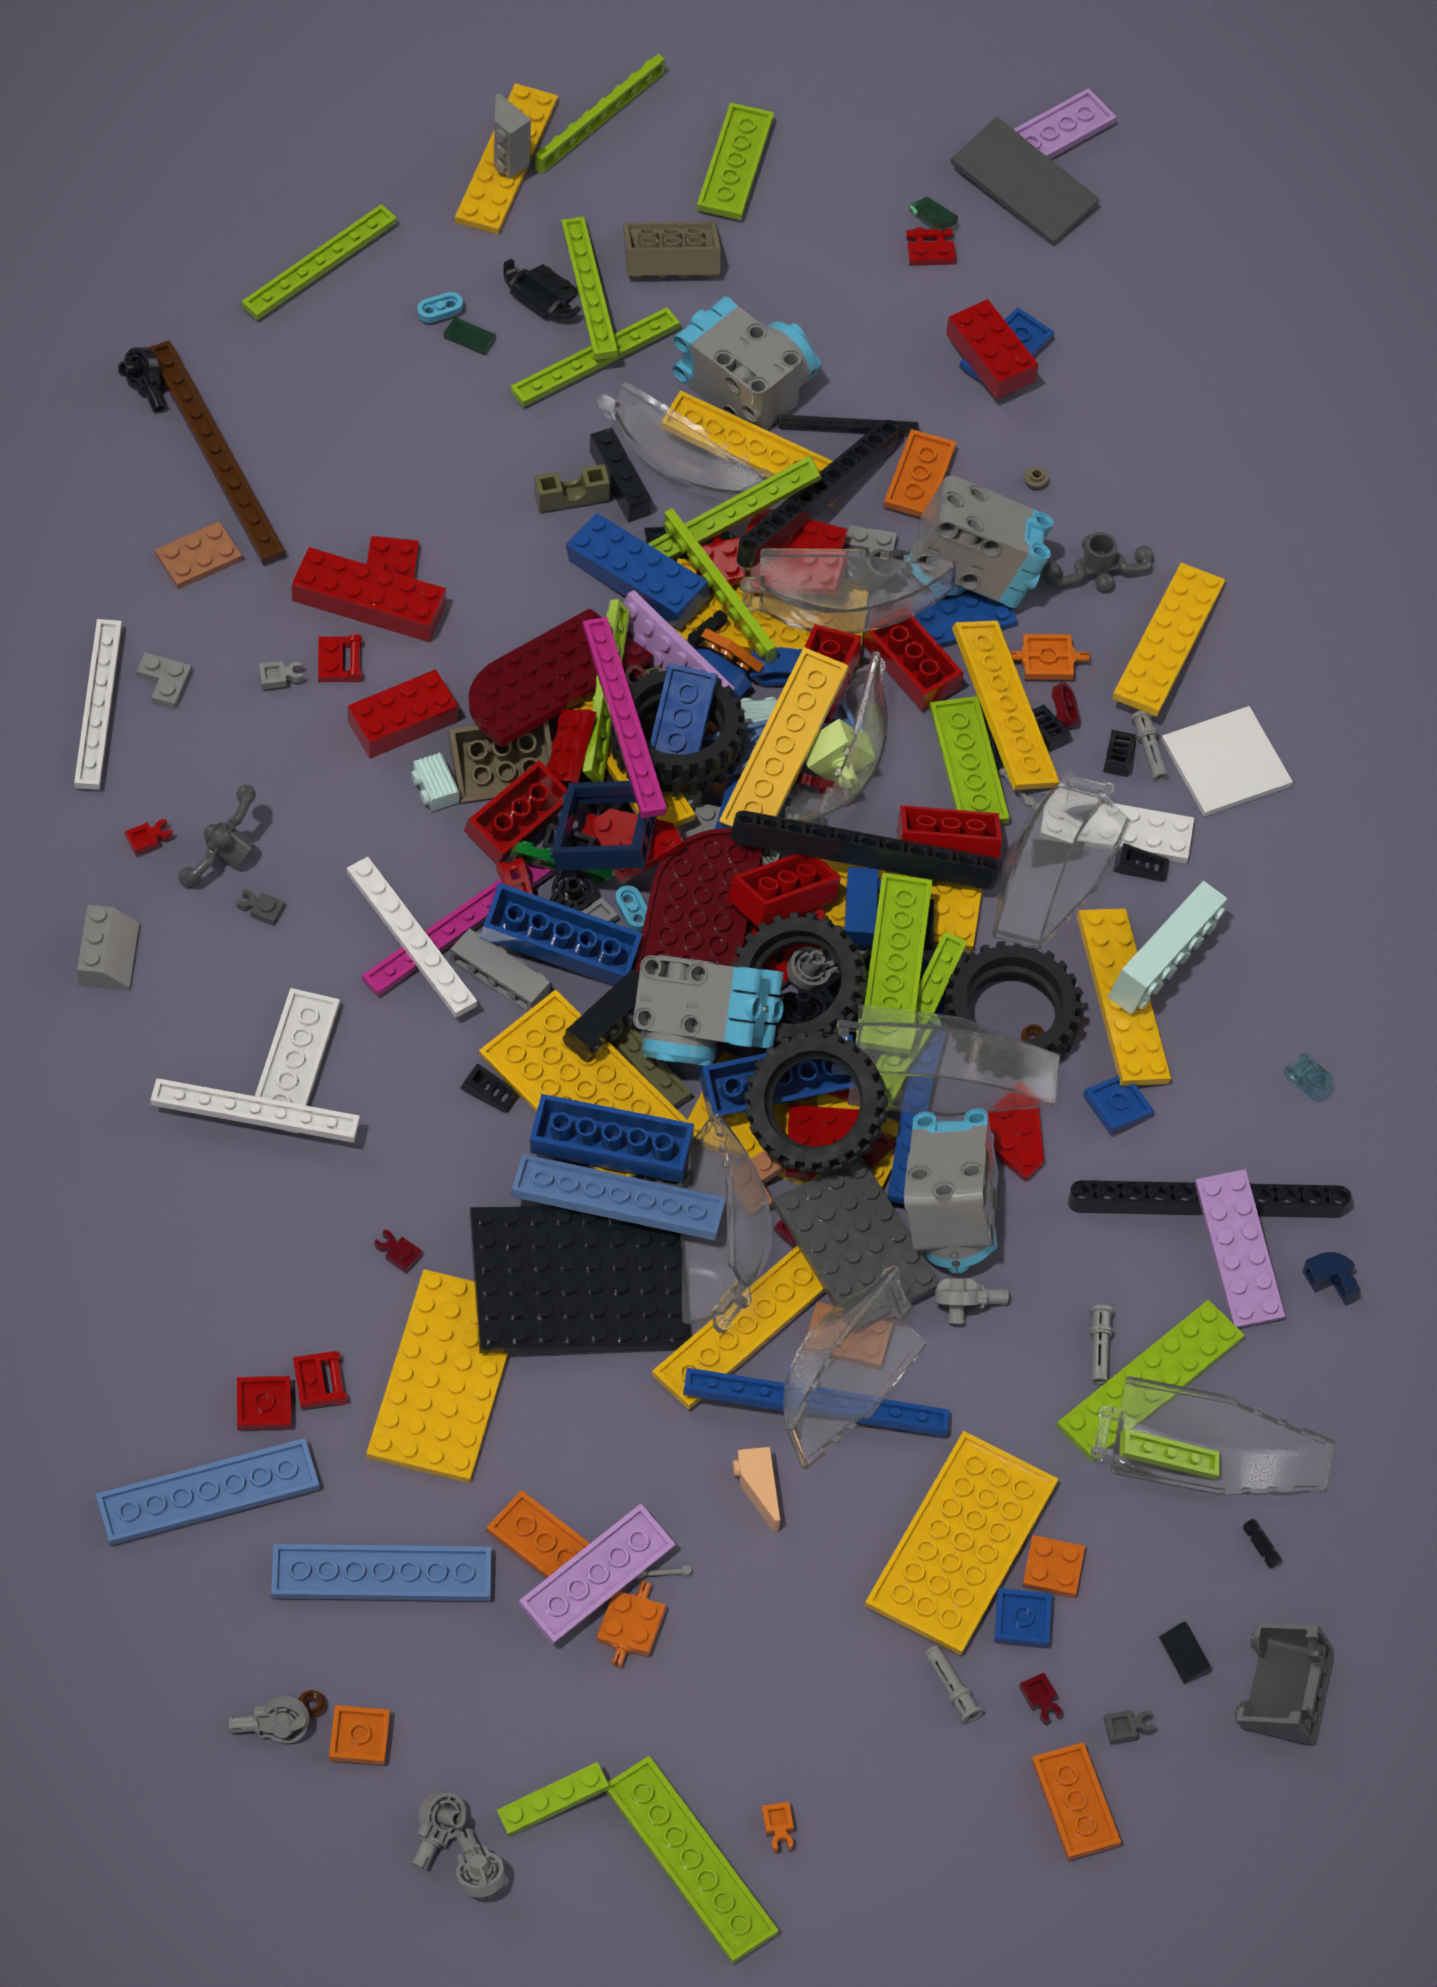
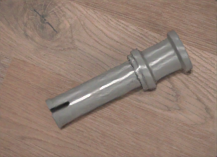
(1147, 736)
(1101, 1334)
(958, 1694)

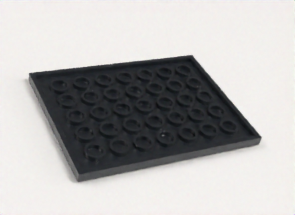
(574, 1282)

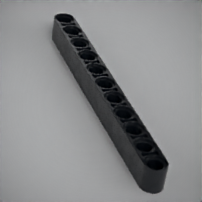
(811, 500)
(865, 850)
(1173, 1205)

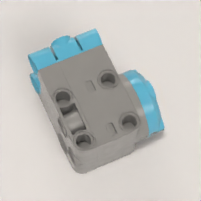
(743, 363)
(989, 537)
(696, 1003)
(952, 1189)

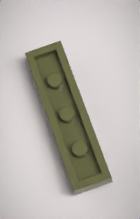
(655, 1071)

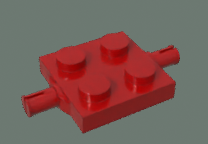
(724, 555)

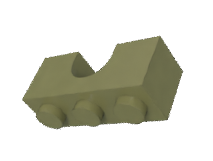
(588, 488)

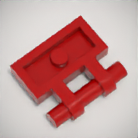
(930, 252)

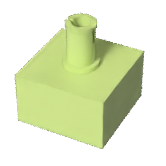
(828, 749)

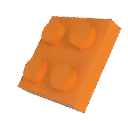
(731, 651)
(1053, 1566)
(359, 1735)

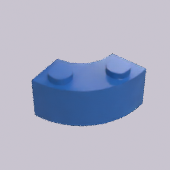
(778, 671)
(734, 675)

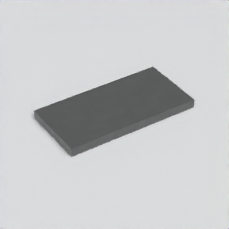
(1024, 180)

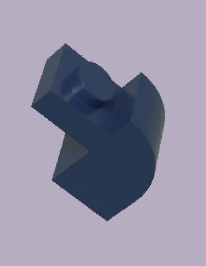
(1329, 1270)

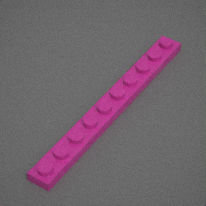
(624, 718)
(444, 933)

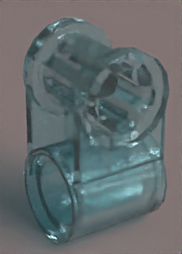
(1307, 1074)

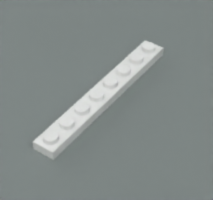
(98, 704)
(412, 937)
(255, 1110)

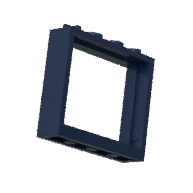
(599, 856)

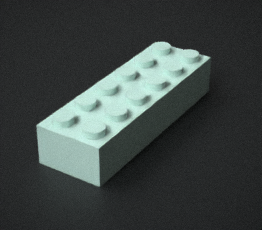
(1168, 948)

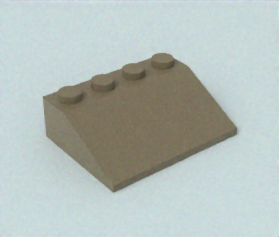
(671, 249)
(485, 767)

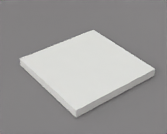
(1226, 761)

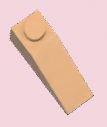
(758, 1482)

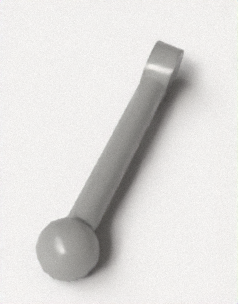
(1028, 800)
(684, 1571)

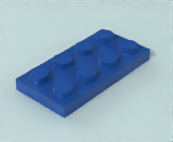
(1030, 332)
(963, 608)
(683, 710)

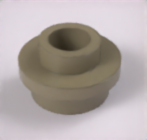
(1033, 482)

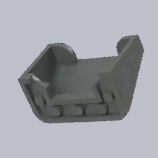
(1288, 1682)

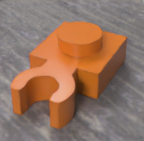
(778, 1822)

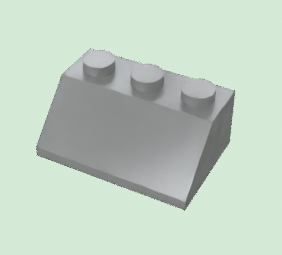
(510, 138)
(107, 948)

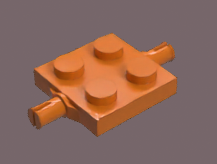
(1048, 656)
(631, 1624)

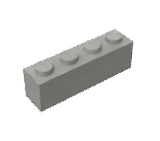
(499, 970)

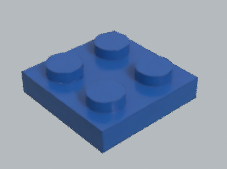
(1117, 1104)
(1023, 1617)

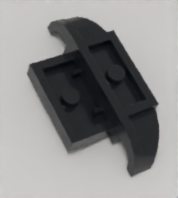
(541, 290)

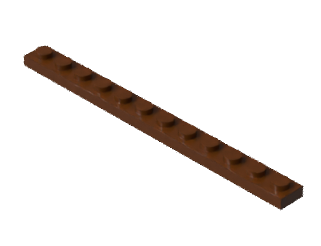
(217, 454)

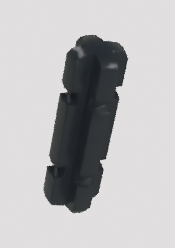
(719, 618)
(1262, 1543)

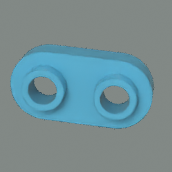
(437, 307)
(631, 911)

